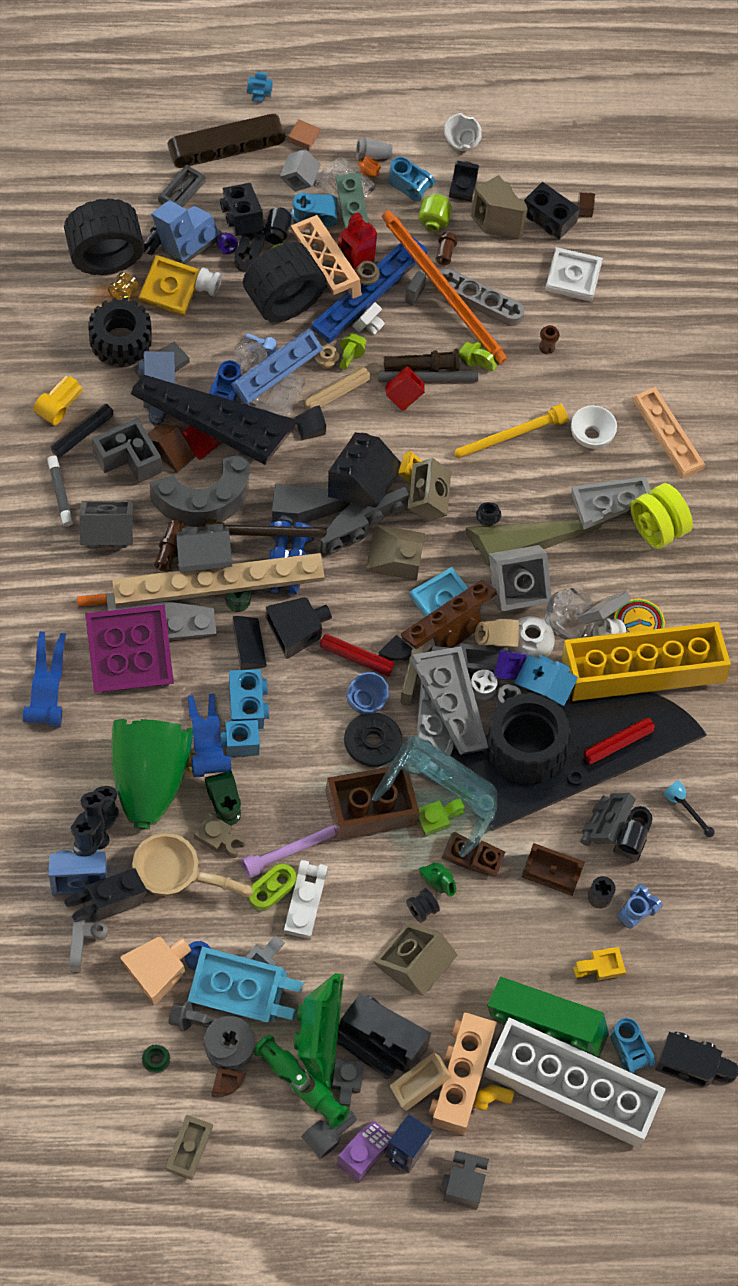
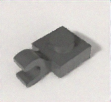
(347, 1079)

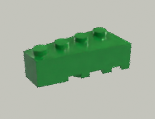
(549, 1014)

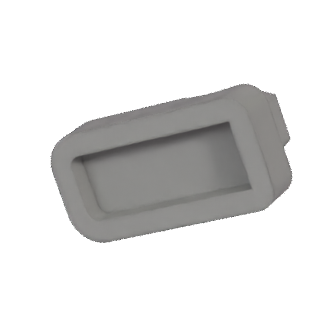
(80, 931)

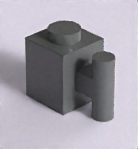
(465, 1185)

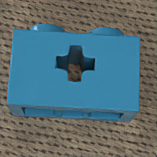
(546, 679)

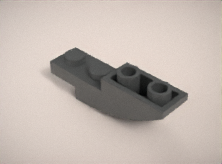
(354, 520)

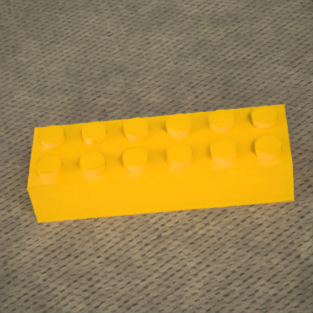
(647, 660)

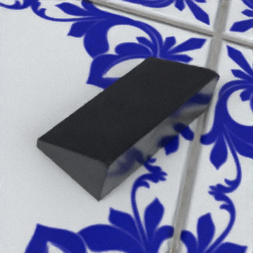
(248, 642)

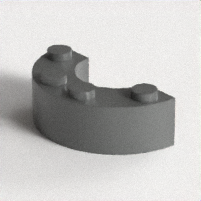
(197, 505)

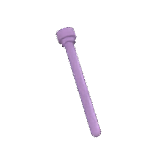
(256, 864)

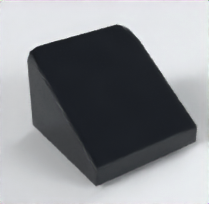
(311, 423)

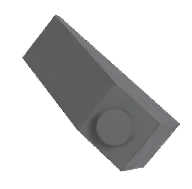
(303, 504)

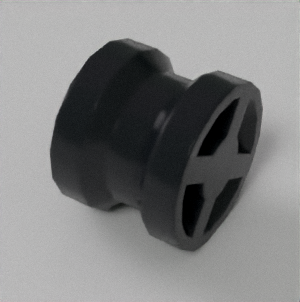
(423, 905)

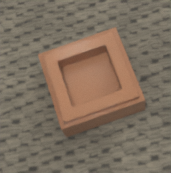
(303, 134)

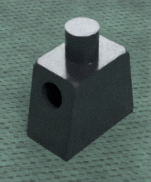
(296, 624)

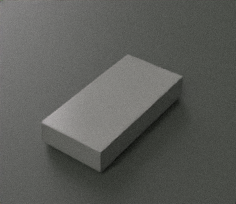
(605, 608)

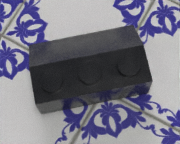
(363, 471)

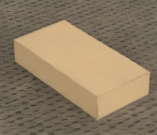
(420, 1081)

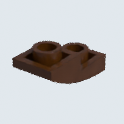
(481, 859)

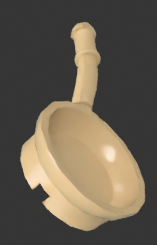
(171, 864)

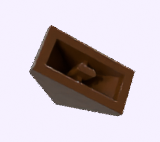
(171, 446)

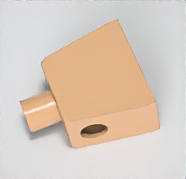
(156, 966)

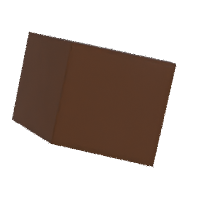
(586, 204)

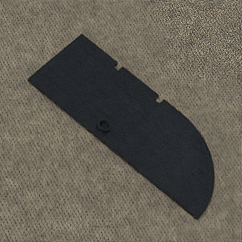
(589, 724)

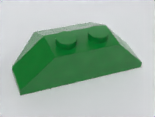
(320, 1028)

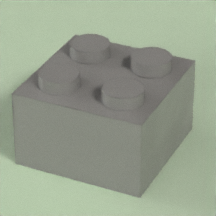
(520, 577)

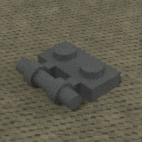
(608, 819)

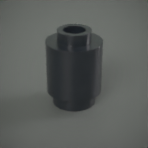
(277, 225)

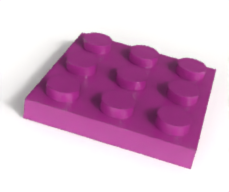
(129, 648)

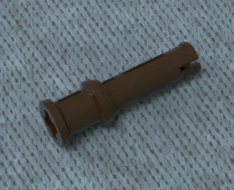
(434, 361)

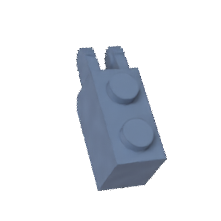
(160, 366)

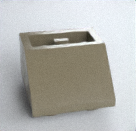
(499, 209)

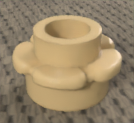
(327, 362)

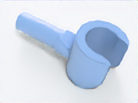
(269, 343)

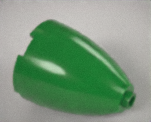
(148, 767)

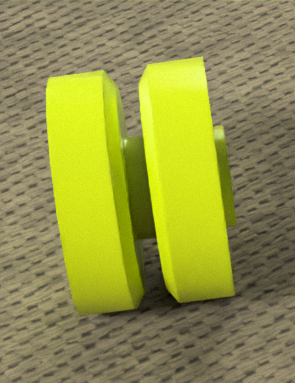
(661, 515)

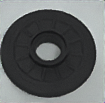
(369, 754)

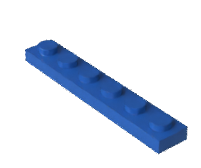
(347, 310)

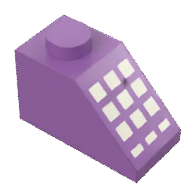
(364, 1151)

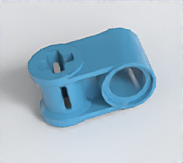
(410, 179)
(322, 205)
(632, 1052)

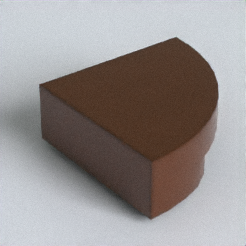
(227, 1082)

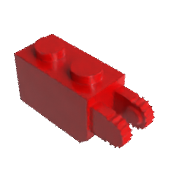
(358, 241)

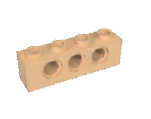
(480, 1033)

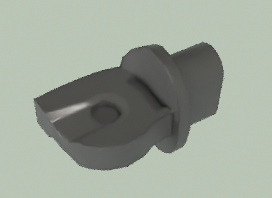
(184, 1016)

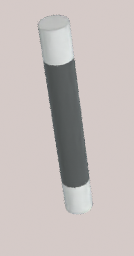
(60, 491)

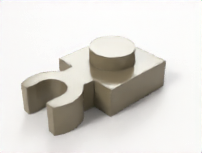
(216, 833)

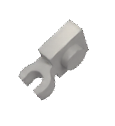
(268, 952)

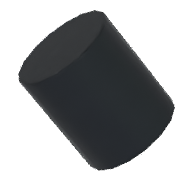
(601, 892)

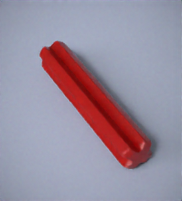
(357, 654)
(618, 740)

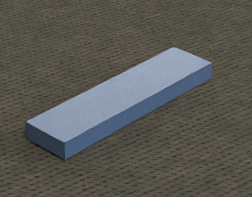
(277, 366)

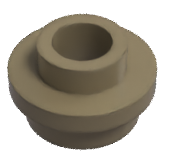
(370, 268)

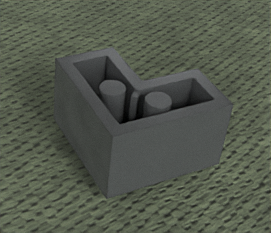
(128, 445)

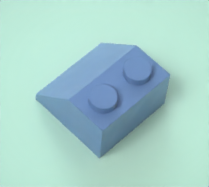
(72, 872)

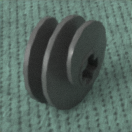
(225, 1029)

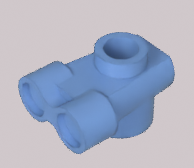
(639, 906)

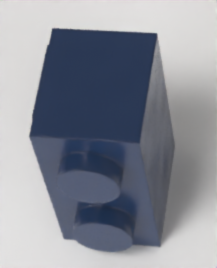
(408, 1144)

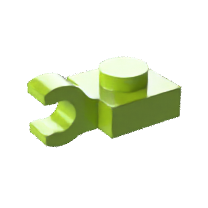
(436, 817)

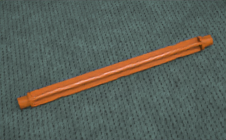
(444, 287)

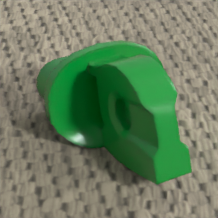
(439, 878)

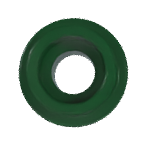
(156, 1050)

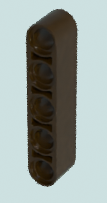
(226, 140)

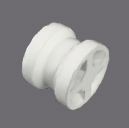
(208, 282)
(608, 627)
(484, 679)

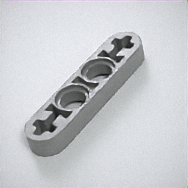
(483, 293)

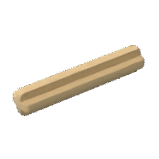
(338, 388)

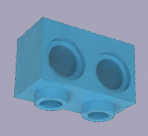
(248, 699)

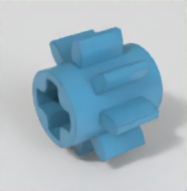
(259, 86)

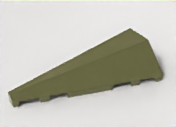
(515, 536)

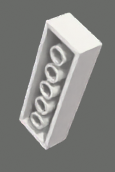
(574, 1082)

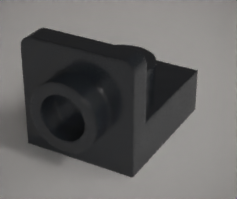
(464, 181)

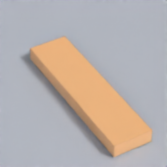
(668, 432)

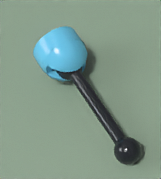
(676, 794)

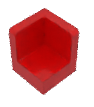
(405, 388)
(200, 442)

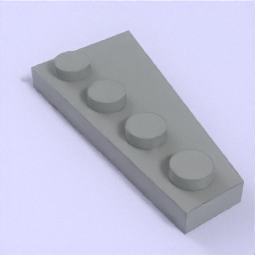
(183, 620)
(451, 691)
(432, 727)

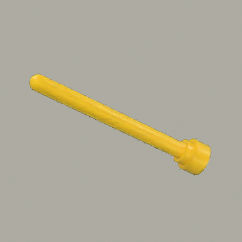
(556, 415)

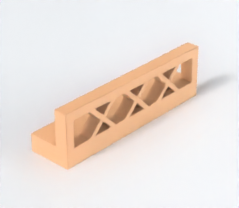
(329, 252)

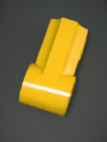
(54, 405)

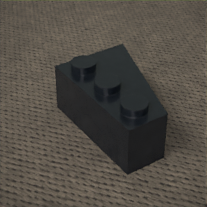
(386, 1032)

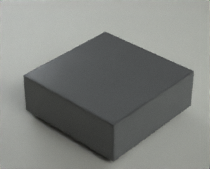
(415, 288)

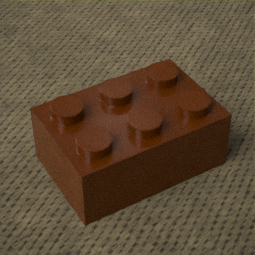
(358, 814)

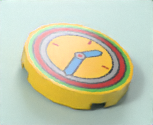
(640, 615)

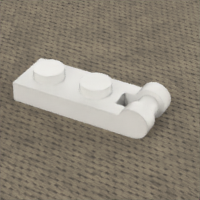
(305, 900)

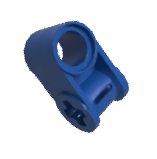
(222, 385)

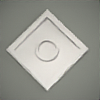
(573, 274)

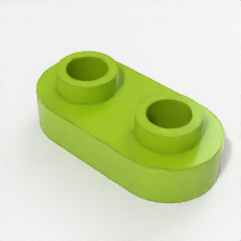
(271, 888)

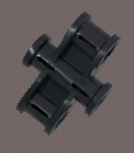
(91, 825)

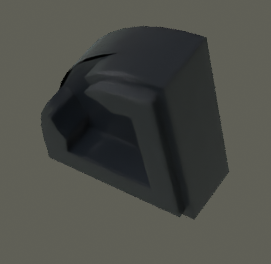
(396, 649)

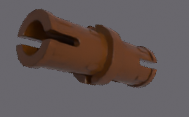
(168, 546)

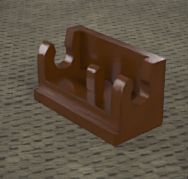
(553, 869)

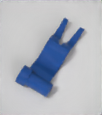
(45, 686)
(207, 741)

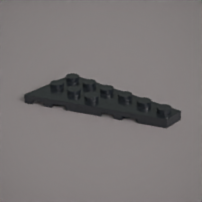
(230, 422)

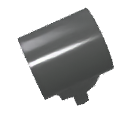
(323, 1138)

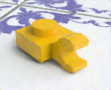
(604, 963)

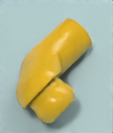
(489, 1094)

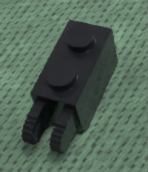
(108, 896)
(694, 1061)

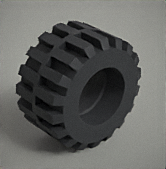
(120, 315)

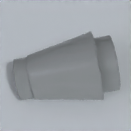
(373, 149)

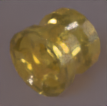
(123, 287)

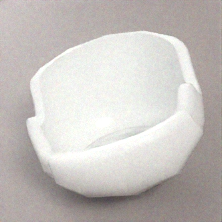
(462, 132)

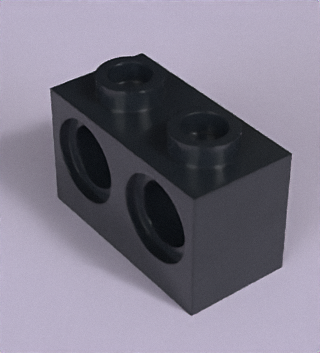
(552, 207)
(242, 209)

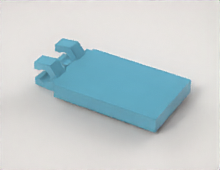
(241, 986)

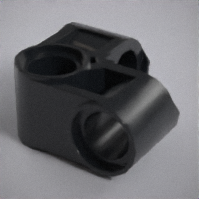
(633, 835)

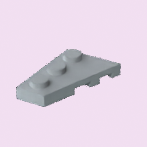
(607, 499)

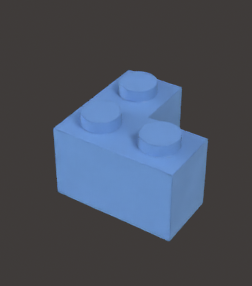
(183, 230)

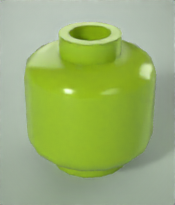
(435, 212)

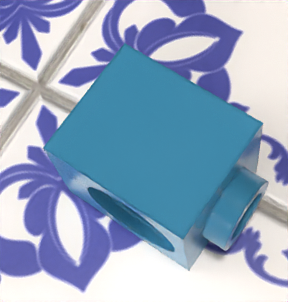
(247, 729)

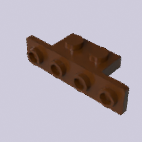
(453, 620)

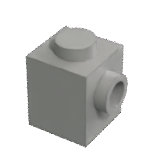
(300, 170)

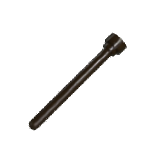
(275, 531)

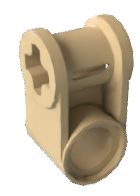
(498, 633)

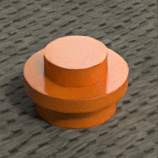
(369, 167)

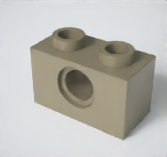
(429, 489)

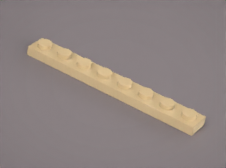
(217, 581)

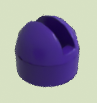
(231, 241)

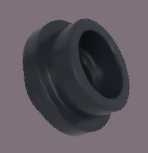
(488, 513)

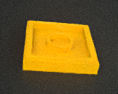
(169, 285)

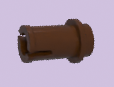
(447, 244)
(549, 336)

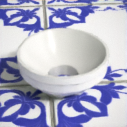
(593, 418)
(535, 647)

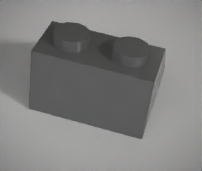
(106, 524)
(204, 548)

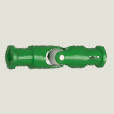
(288, 1069)

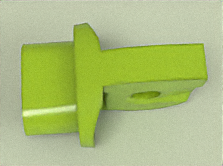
(352, 347)
(474, 354)

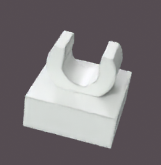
(370, 320)

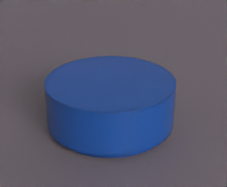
(192, 958)

